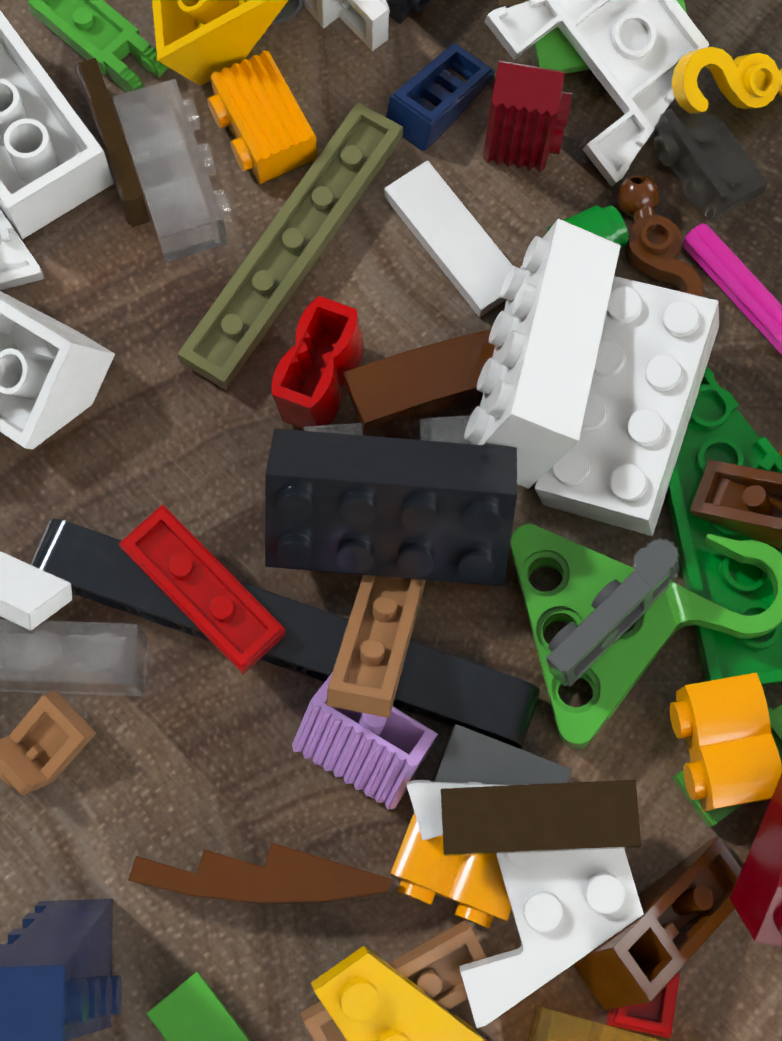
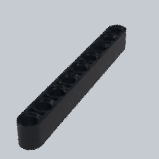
(430, 681)

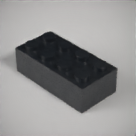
(389, 506)

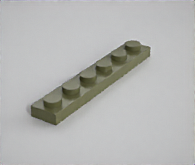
(290, 246)

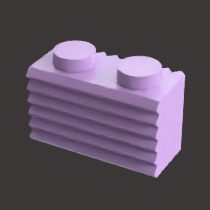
(364, 748)

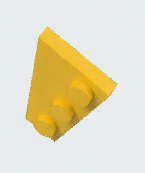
(381, 1004)

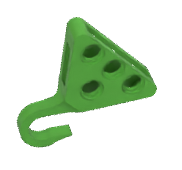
(624, 663)

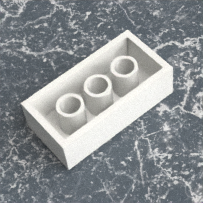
(44, 146)
(545, 349)
(636, 406)

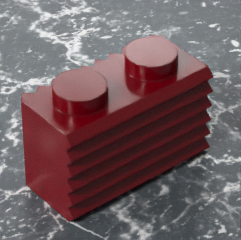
(526, 115)

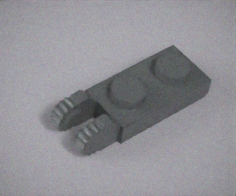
(615, 611)

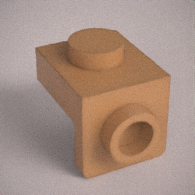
(43, 744)

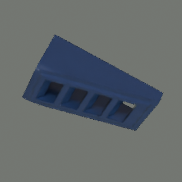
(422, 121)

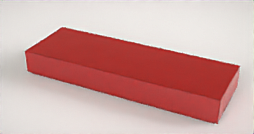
(202, 589)

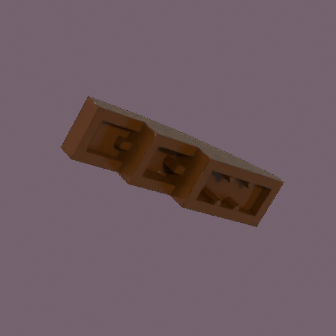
(419, 380)
(285, 878)

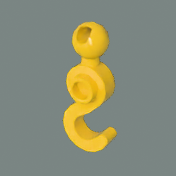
(746, 81)

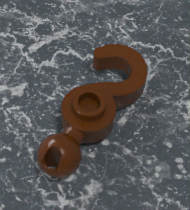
(654, 238)

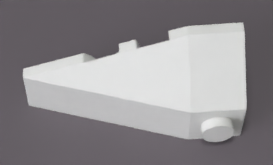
(44, 373)

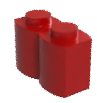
(311, 372)

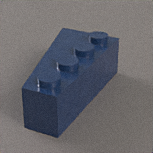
(59, 973)

